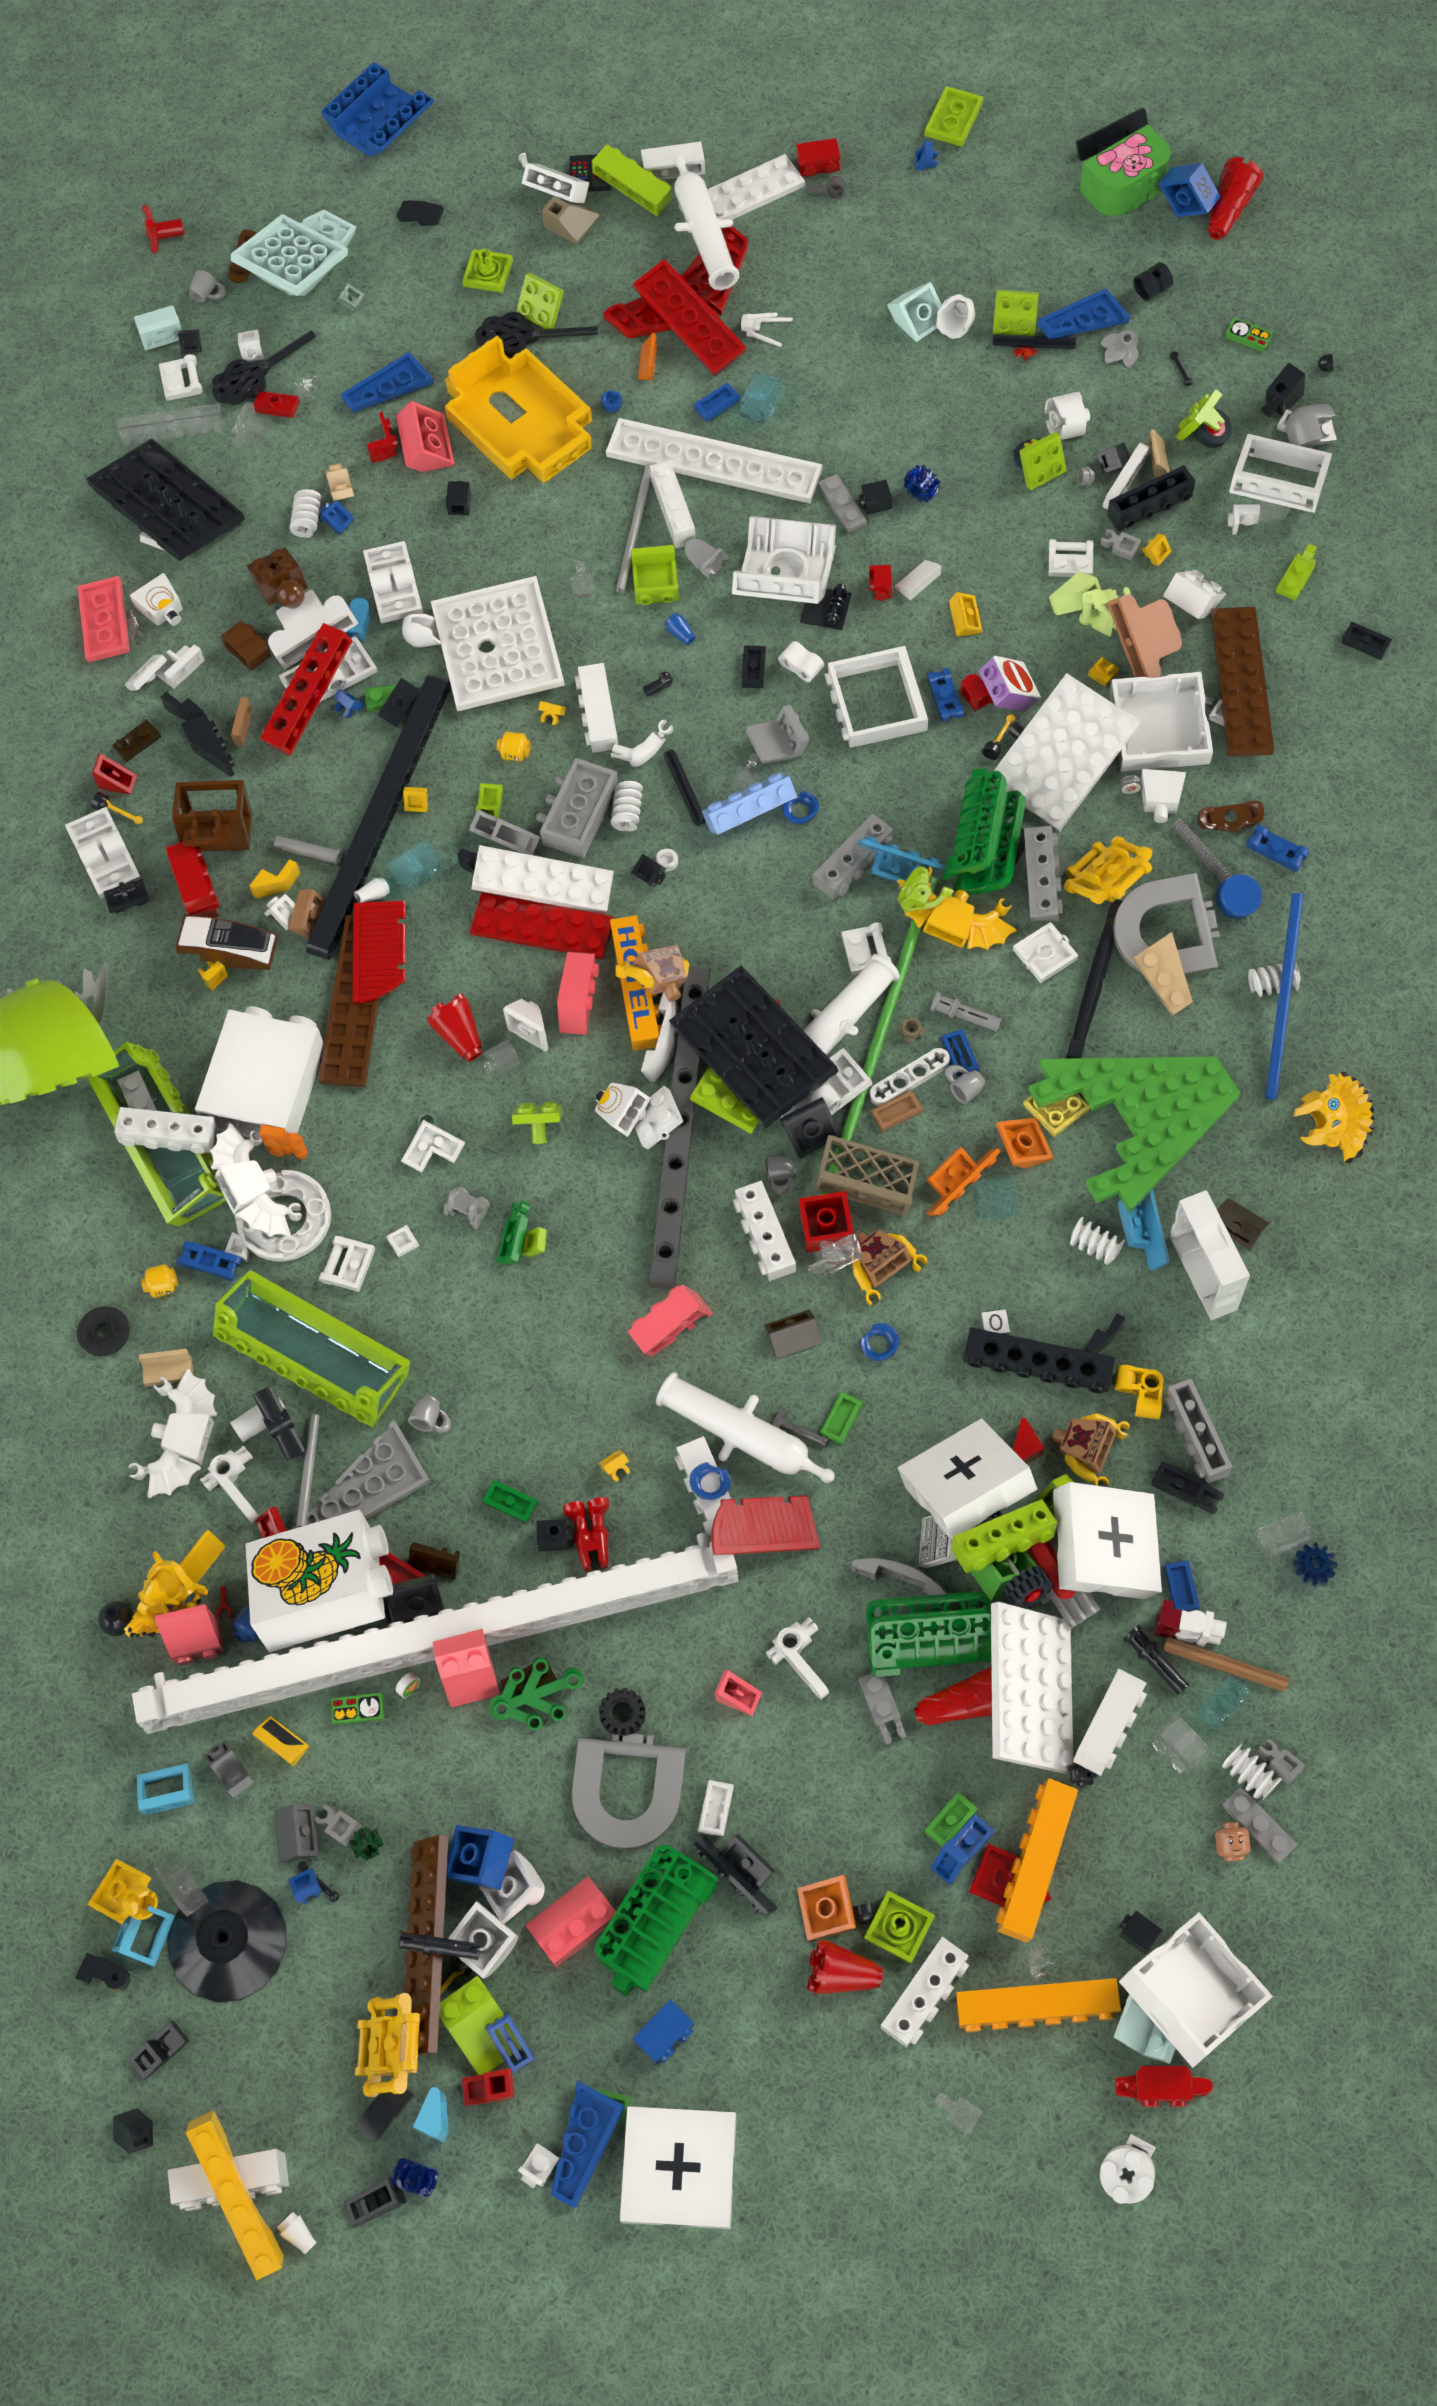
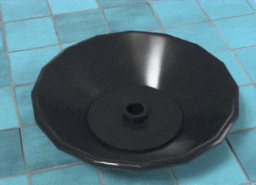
(248, 1956)

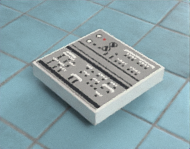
(934, 1545)

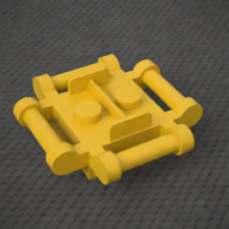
(1110, 872)
(388, 2045)

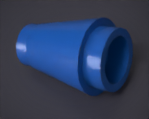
(678, 626)

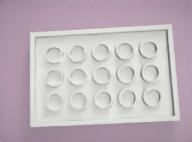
(1065, 750)
(1031, 1688)

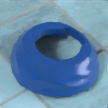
(805, 798)
(885, 1330)
(700, 1472)

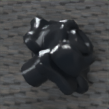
(1081, 1775)

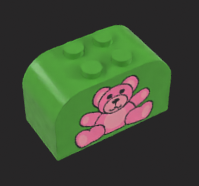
(1126, 172)

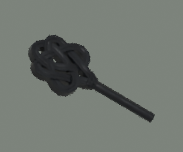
(517, 334)
(248, 379)

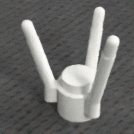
(752, 322)

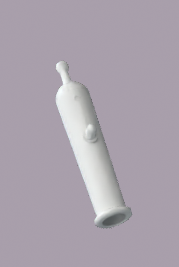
(704, 227)
(851, 1004)
(739, 1428)

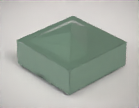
(350, 297)

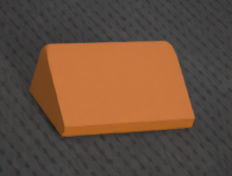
(648, 358)

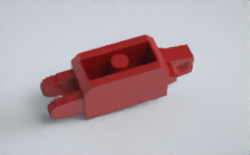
(1162, 2084)

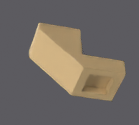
(339, 482)

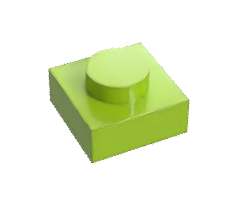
(534, 1242)

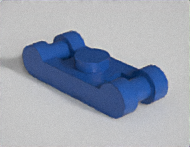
(945, 695)
(1277, 848)
(209, 1260)

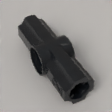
(278, 1423)

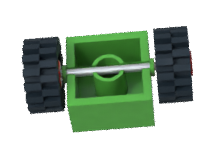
(1014, 1578)

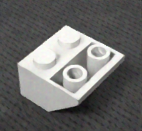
(1194, 593)

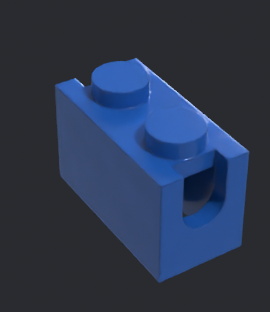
(664, 2032)

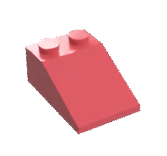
(190, 1634)
(466, 1668)

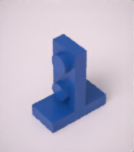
(961, 1849)

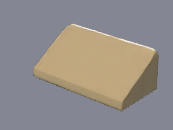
(1158, 454)

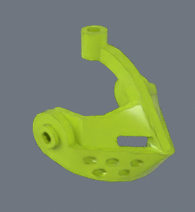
(916, 892)

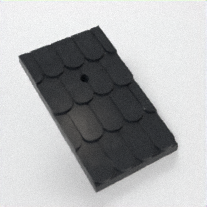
(165, 499)
(753, 1046)

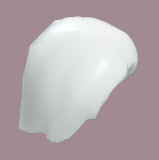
(955, 316)
(420, 630)

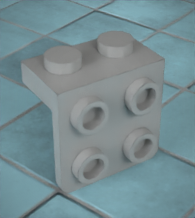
(779, 738)

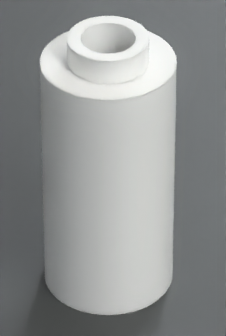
(250, 1423)

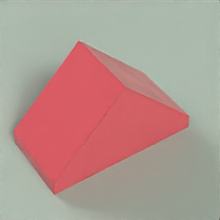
(737, 1693)

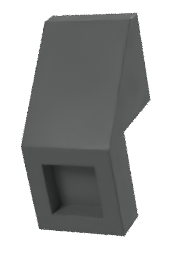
(228, 1768)

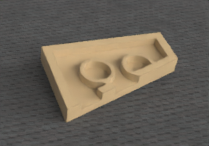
(1165, 974)

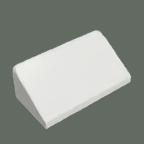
(919, 579)

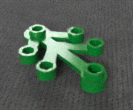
(532, 1695)

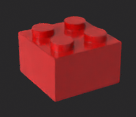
(825, 1218)

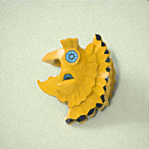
(1341, 1115)
(163, 1592)

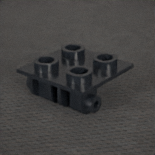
(830, 610)

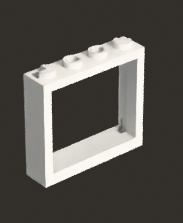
(1276, 490)
(870, 662)

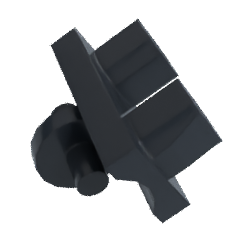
(126, 896)

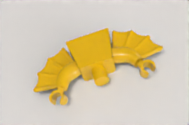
(955, 921)

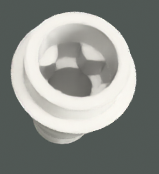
(372, 891)
(296, 2232)

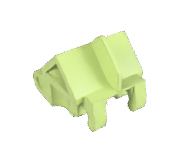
(1100, 617)

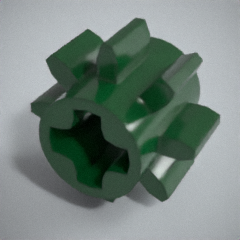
(366, 1843)

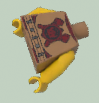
(658, 971)
(881, 1258)
(1088, 1444)

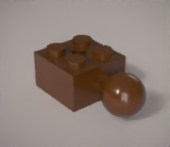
(279, 579)

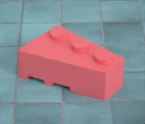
(576, 992)
(668, 1319)

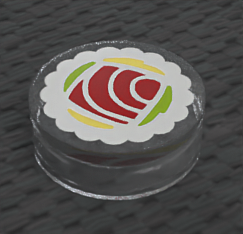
(1130, 784)

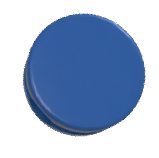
(1238, 896)

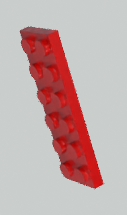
(689, 317)
(541, 925)

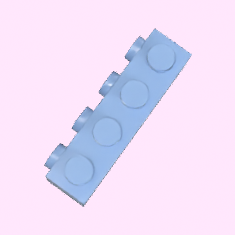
(749, 803)

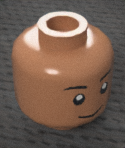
(1232, 1842)

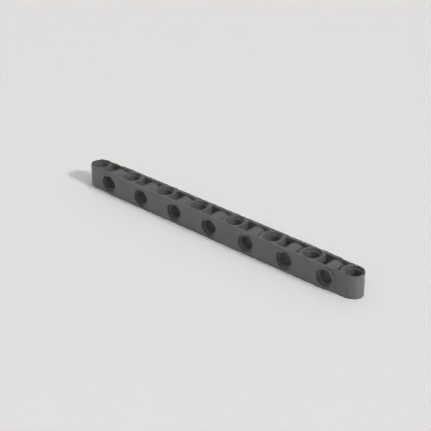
(678, 1148)

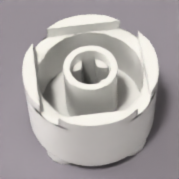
(1067, 415)

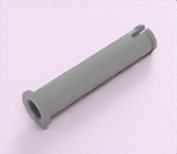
(308, 850)

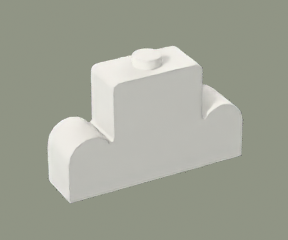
(304, 622)

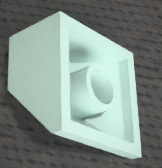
(916, 311)

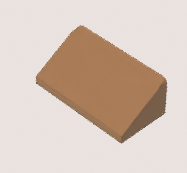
(306, 912)

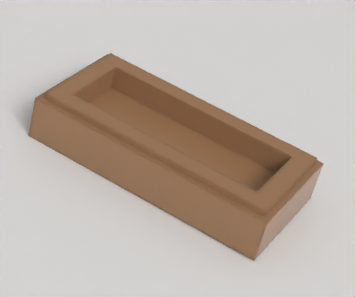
(241, 722)
(896, 1111)

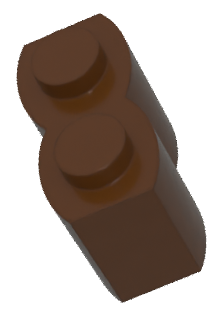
(246, 645)

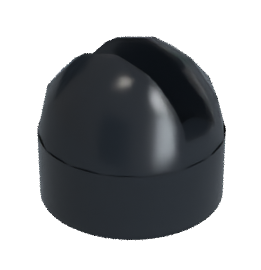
(1326, 362)
(863, 1913)

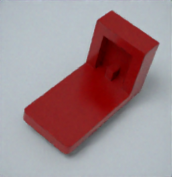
(383, 448)

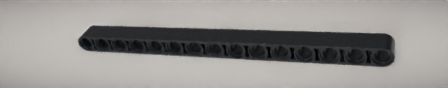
(377, 816)

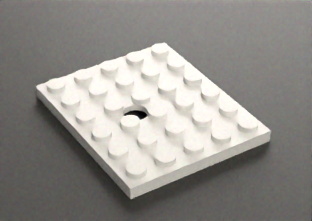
(517, 625)

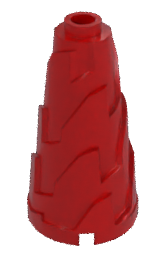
(1236, 188)
(961, 1701)

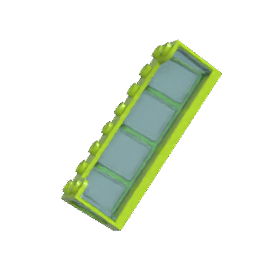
(177, 1180)
(309, 1347)

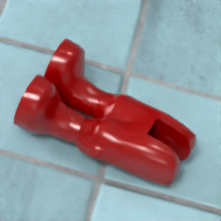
(593, 1540)

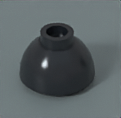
(115, 1617)

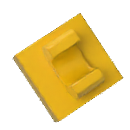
(1157, 549)
(1103, 671)
(551, 709)
(415, 799)
(213, 975)
(613, 1463)

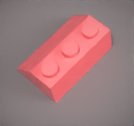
(424, 438)
(571, 1921)

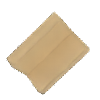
(165, 1364)

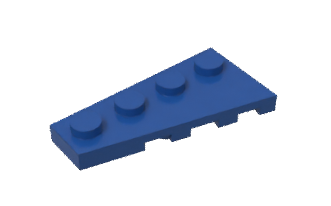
(588, 2133)

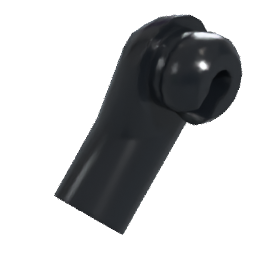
(663, 682)

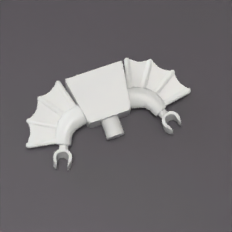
(247, 1185)
(182, 1438)

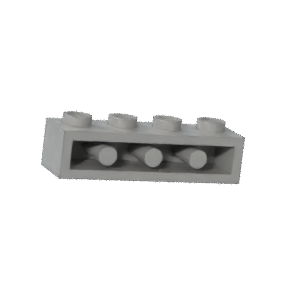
(850, 860)
(1042, 875)
(1198, 1431)

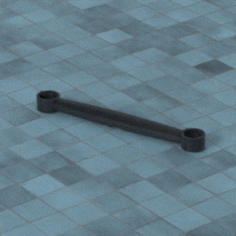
(1094, 985)

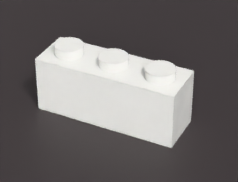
(661, 160)
(555, 183)

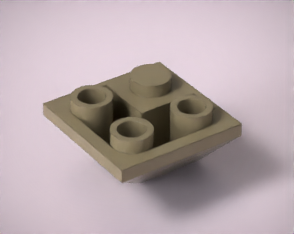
(568, 219)

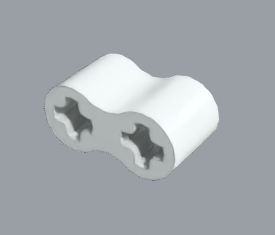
(801, 661)

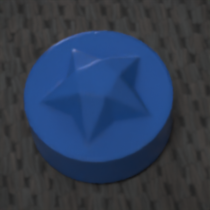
(611, 401)

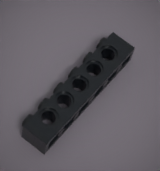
(1051, 1354)

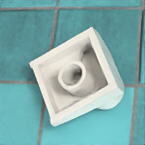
(519, 1888)

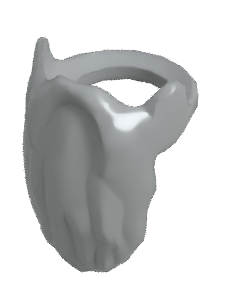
(704, 556)

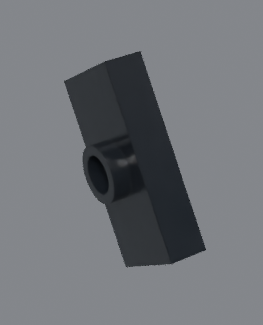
(1366, 640)
(753, 666)
(398, 702)

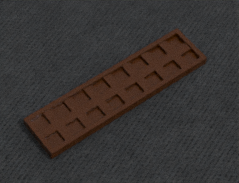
(1242, 682)
(349, 1025)
(426, 1916)

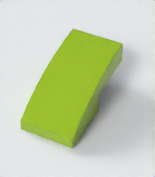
(490, 799)

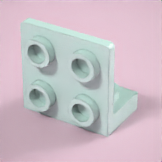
(158, 327)
(1142, 2034)

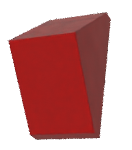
(113, 776)
(1027, 1443)

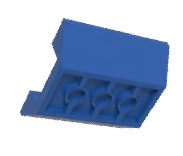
(373, 110)

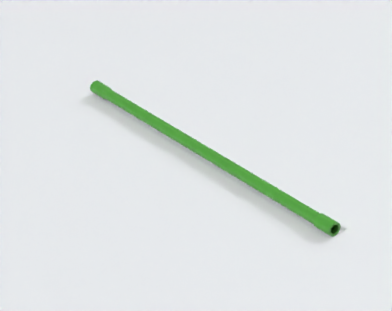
(881, 1031)

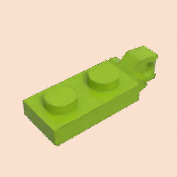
(1297, 573)

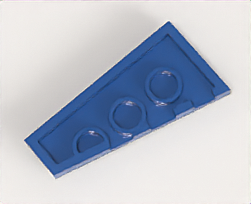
(1087, 314)
(388, 383)

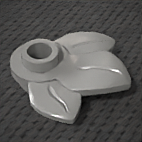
(1119, 349)

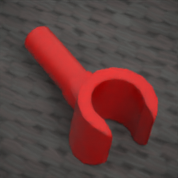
(224, 1604)

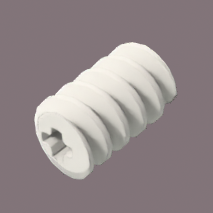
(305, 513)
(626, 805)
(1270, 979)
(1095, 1241)
(1251, 1772)

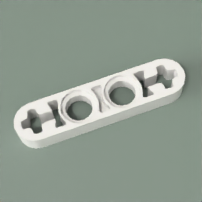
(1127, 474)
(911, 1079)

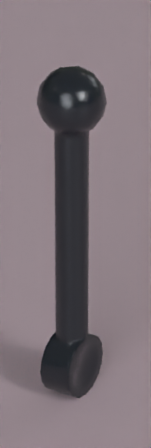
(1174, 356)
(333, 1896)

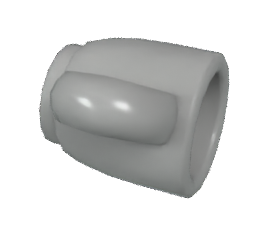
(203, 285)
(967, 1085)
(425, 1414)

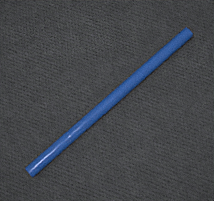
(1284, 996)

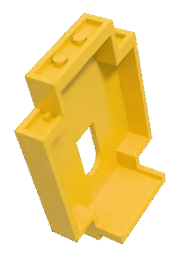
(541, 439)

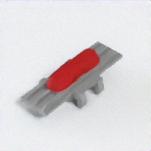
(1072, 1605)

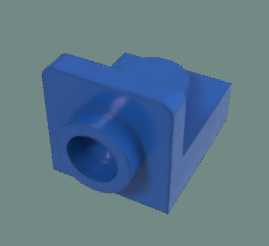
(336, 516)

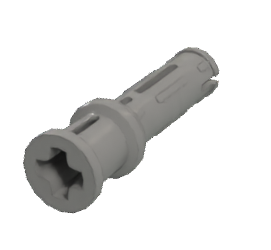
(954, 1009)

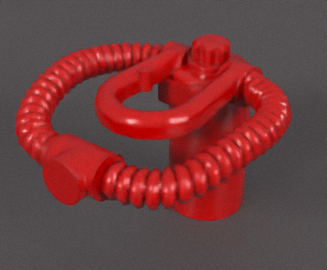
(161, 229)

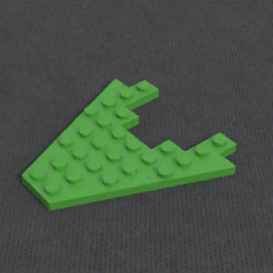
(1162, 1101)

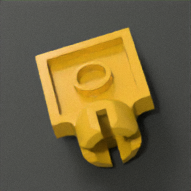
(124, 1894)

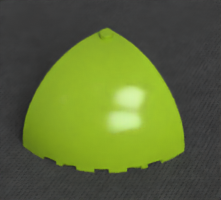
(48, 1041)

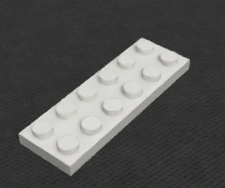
(755, 188)
(542, 880)

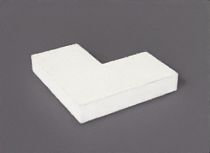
(430, 1140)

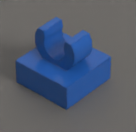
(925, 156)
(348, 701)
(304, 1885)

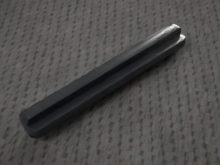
(1034, 341)
(684, 787)

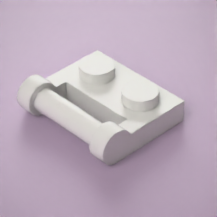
(173, 378)
(1069, 564)
(858, 949)
(354, 1264)

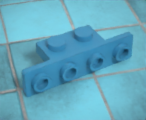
(895, 864)
(1144, 1231)

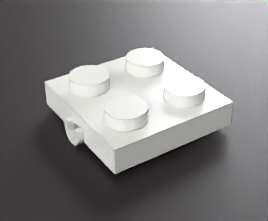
(1045, 952)
(658, 1118)

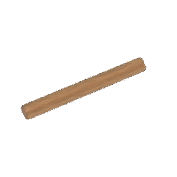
(1226, 1664)

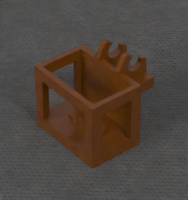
(216, 828)

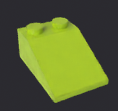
(465, 2017)

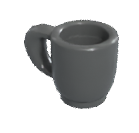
(779, 1170)

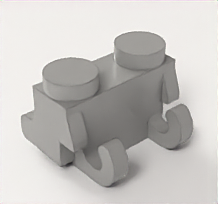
(461, 1200)

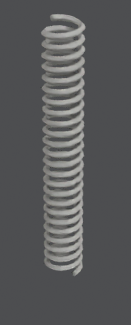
(1188, 834)

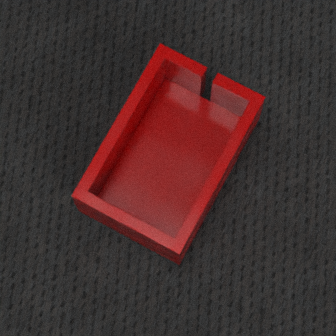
(193, 880)

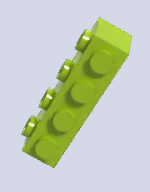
(632, 179)
(1004, 1536)

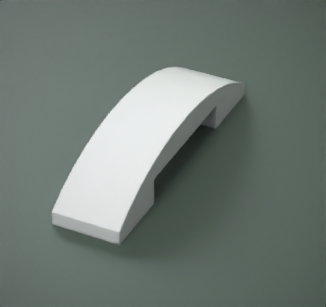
(657, 1061)

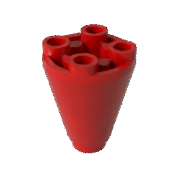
(457, 1027)
(841, 1970)

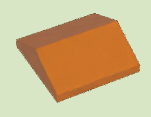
(1024, 1142)
(826, 1908)

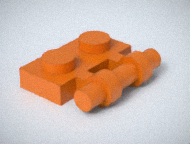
(281, 1143)

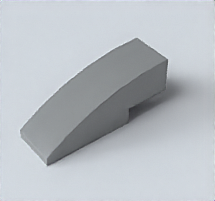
(504, 833)

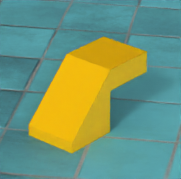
(269, 884)

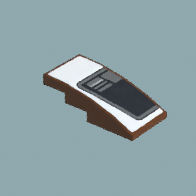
(227, 941)

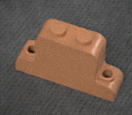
(1145, 633)

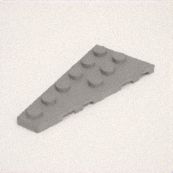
(374, 1480)

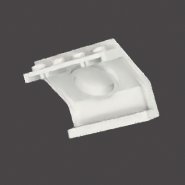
(800, 551)

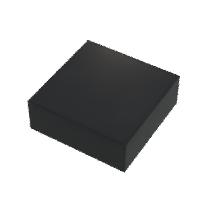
(190, 341)

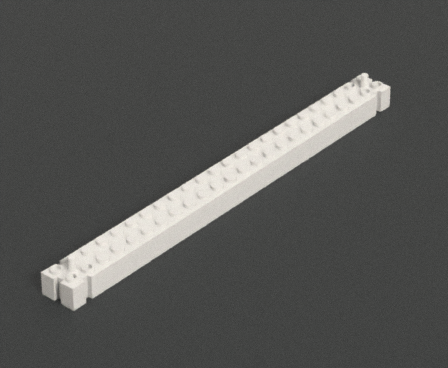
(412, 1642)

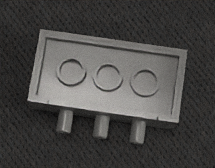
(578, 807)

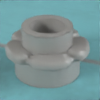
(1085, 476)

